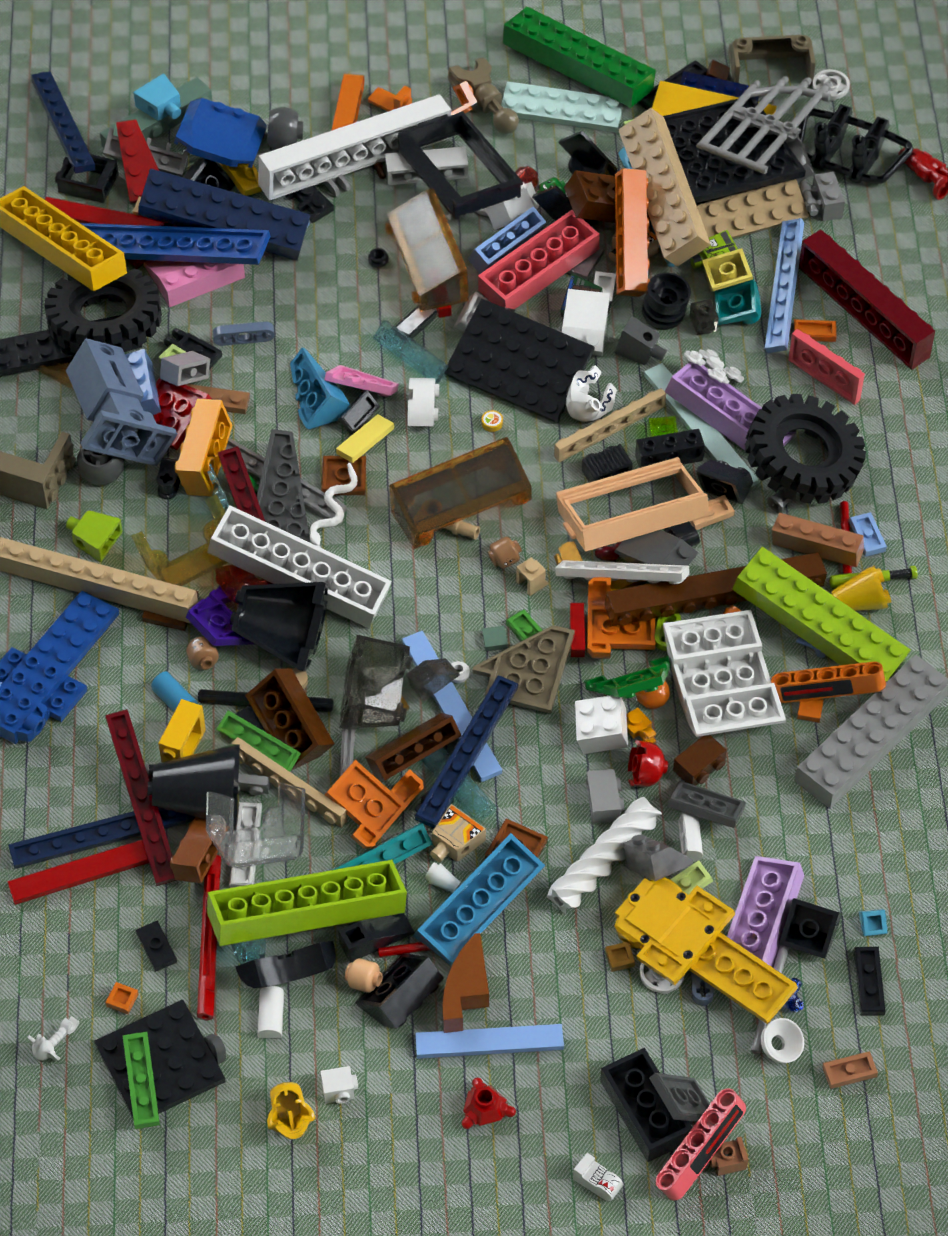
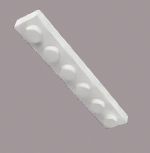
(630, 571)

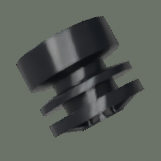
(666, 300)

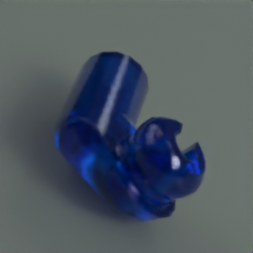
(794, 1003)

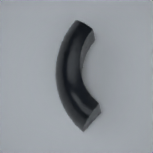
(288, 968)

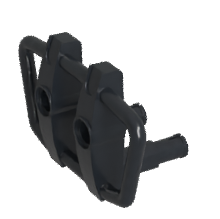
(861, 157)

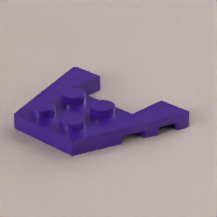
(212, 620)

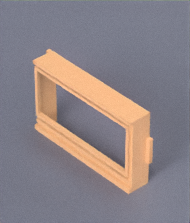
(636, 522)

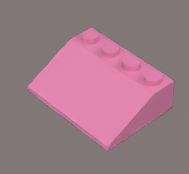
(187, 280)

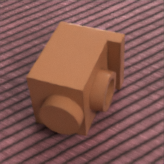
(729, 1164)

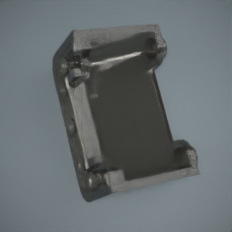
(374, 684)

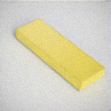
(365, 438)

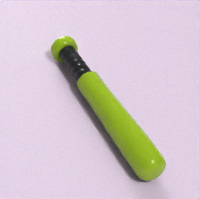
(837, 580)

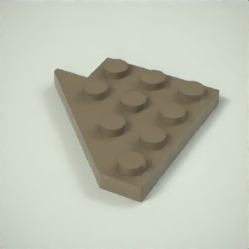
(533, 664)

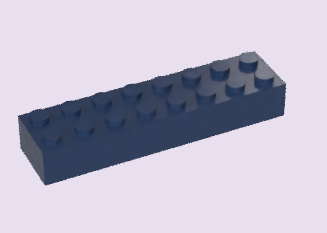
(205, 206)

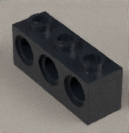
(685, 445)

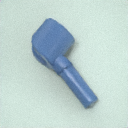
(817, 651)

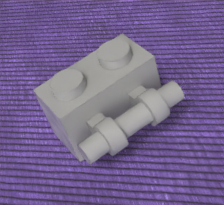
(826, 196)

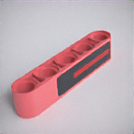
(701, 1144)

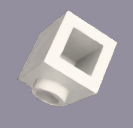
(338, 1085)

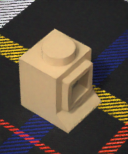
(534, 574)

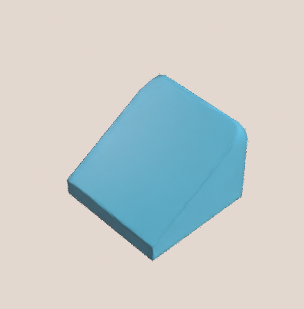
(873, 922)

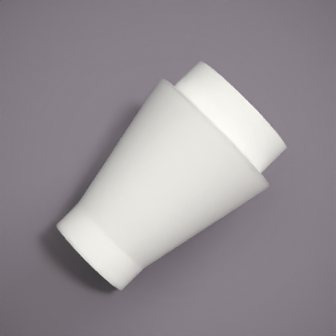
(442, 878)

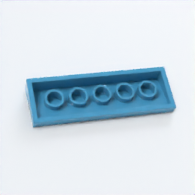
(479, 898)

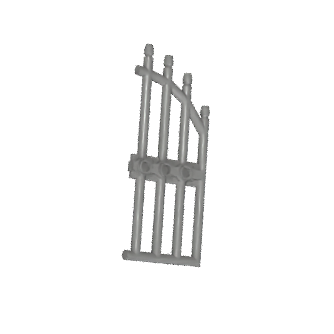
(767, 124)

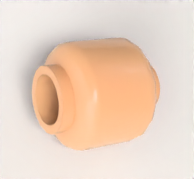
(363, 975)

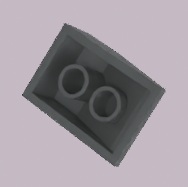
(656, 548)

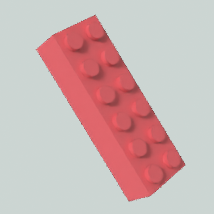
(539, 262)

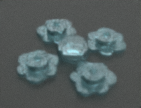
(218, 491)

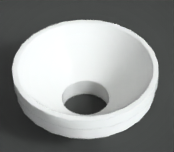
(791, 1039)

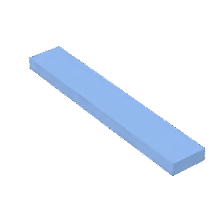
(489, 1041)

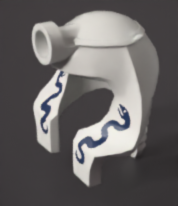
(583, 406)

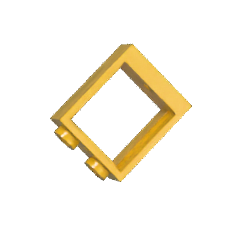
(182, 731)

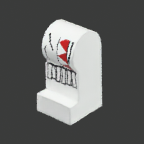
(597, 1178)

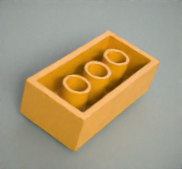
(204, 438)

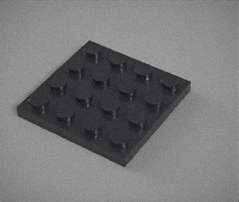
(178, 1052)

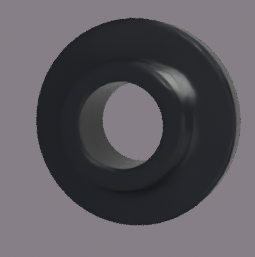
(378, 258)

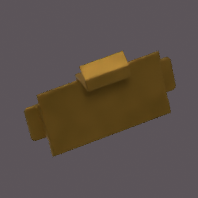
(568, 552)

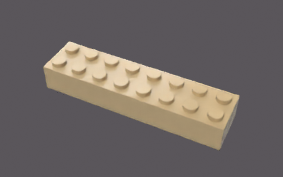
(669, 195)

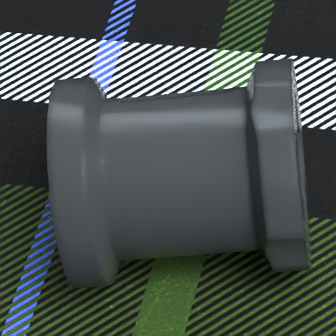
(778, 501)

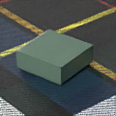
(494, 638)

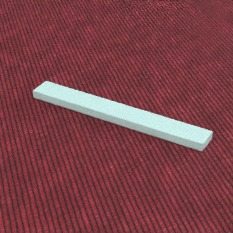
(714, 442)

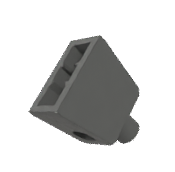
(639, 342)

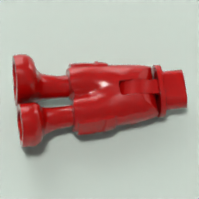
(929, 170)

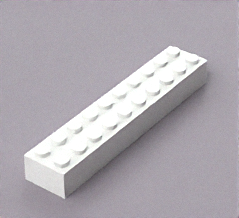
(342, 149)

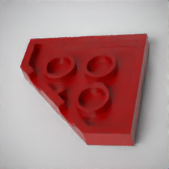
(176, 407)

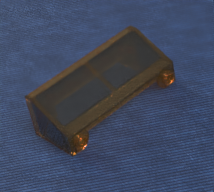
(429, 252)
(458, 490)

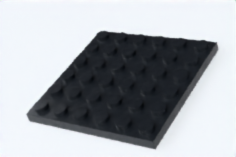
(715, 176)

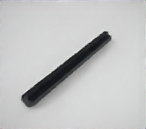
(239, 698)

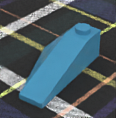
(319, 399)

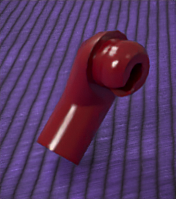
(607, 553)

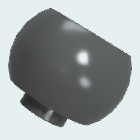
(284, 127)
(103, 467)

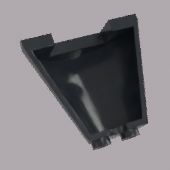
(282, 619)
(184, 781)

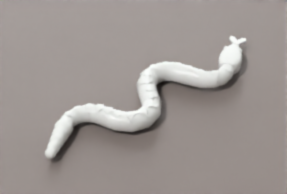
(328, 498)

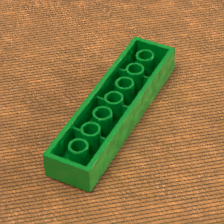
(579, 56)

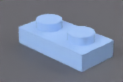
(866, 526)

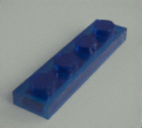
(713, 84)

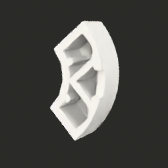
(507, 211)
(422, 402)

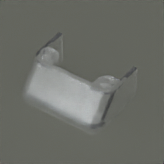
(276, 841)

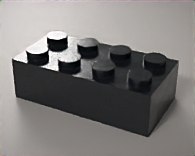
(641, 1105)

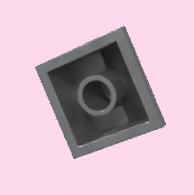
(653, 858)

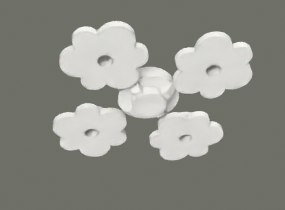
(713, 362)

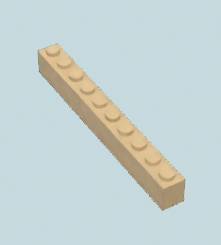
(96, 580)

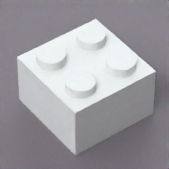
(601, 724)

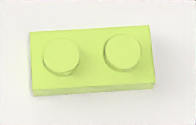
(692, 876)

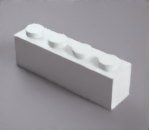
(449, 161)

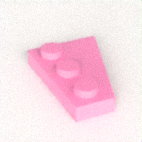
(361, 380)

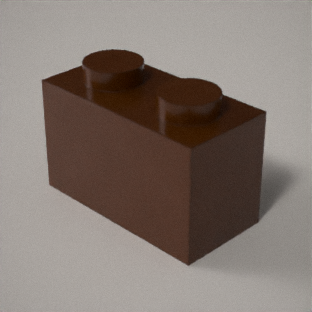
(700, 760)

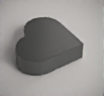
(217, 1047)

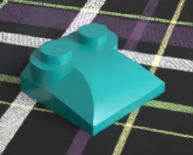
(738, 303)

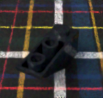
(371, 934)

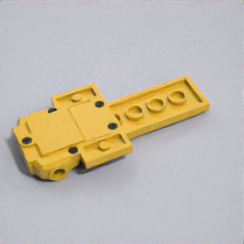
(685, 934)

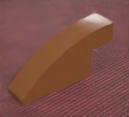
(465, 985)

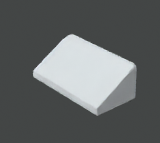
(468, 310)

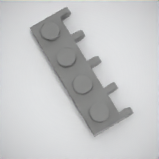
(165, 159)

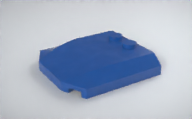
(221, 133)

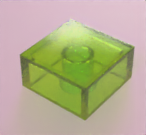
(662, 426)

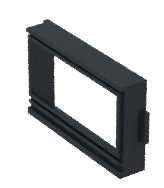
(439, 129)

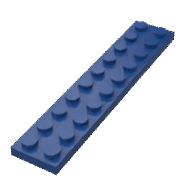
(185, 243)

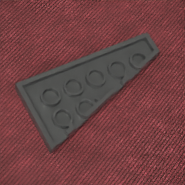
(281, 488)

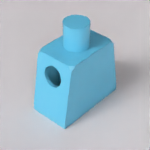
(158, 98)

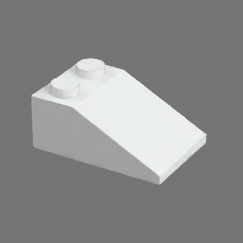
(587, 317)

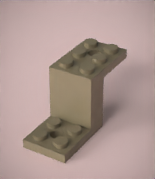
(35, 481)

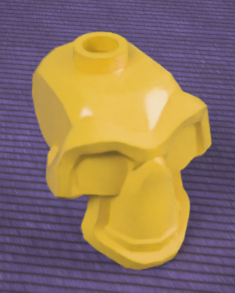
(289, 1111)

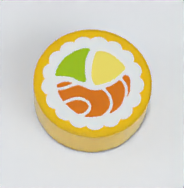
(492, 421)

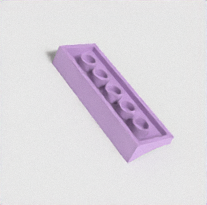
(715, 402)
(765, 906)

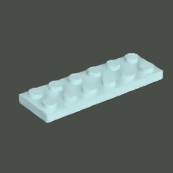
(563, 106)

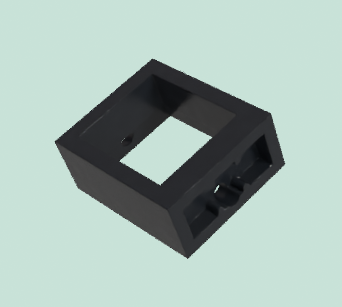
(106, 167)

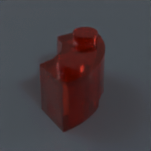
(233, 578)

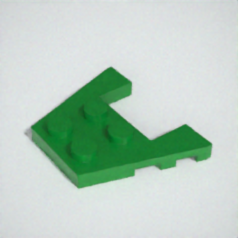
(629, 684)

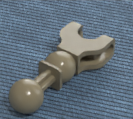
(486, 94)

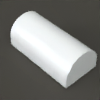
(690, 836)
(270, 1012)

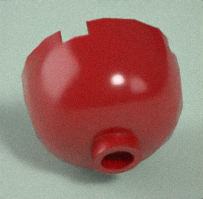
(647, 764)

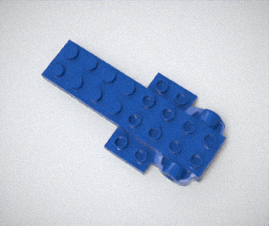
(38, 682)

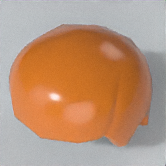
(655, 698)

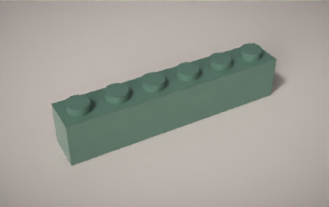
(153, 128)

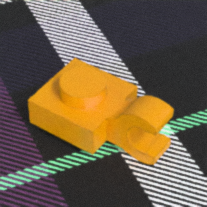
(640, 725)

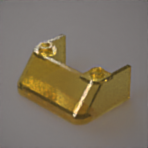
(190, 565)

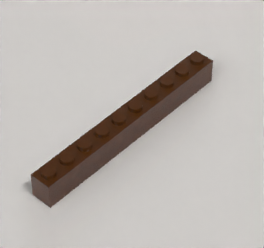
(694, 593)

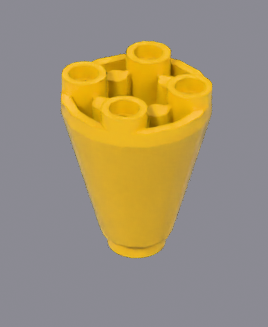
(864, 591)

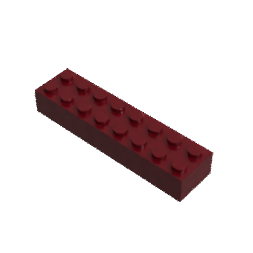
(866, 299)

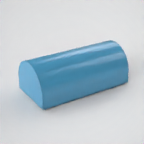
(170, 690)

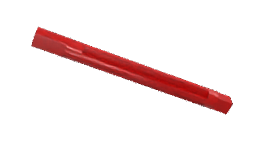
(208, 948)

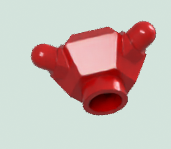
(484, 1105)

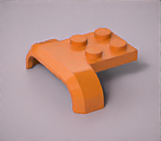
(604, 636)
(371, 802)

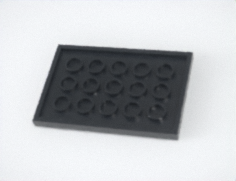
(518, 360)

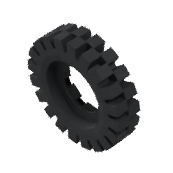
(133, 326)
(818, 481)

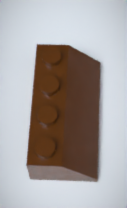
(290, 715)

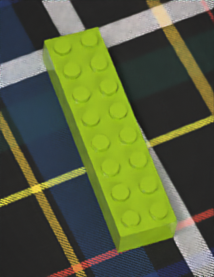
(817, 614)
(306, 902)

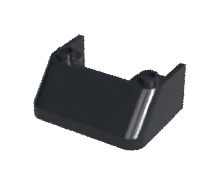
(584, 157)

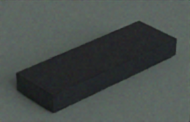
(869, 981)

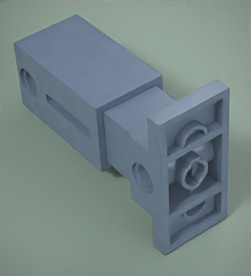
(112, 400)

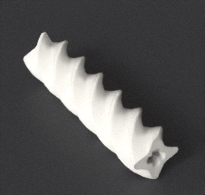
(598, 858)

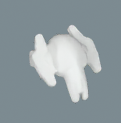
(44, 1048)

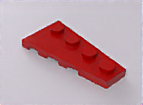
(135, 156)

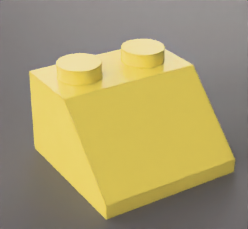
(727, 270)

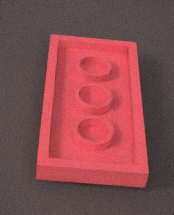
(826, 366)

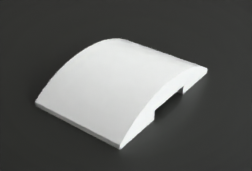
(721, 652)

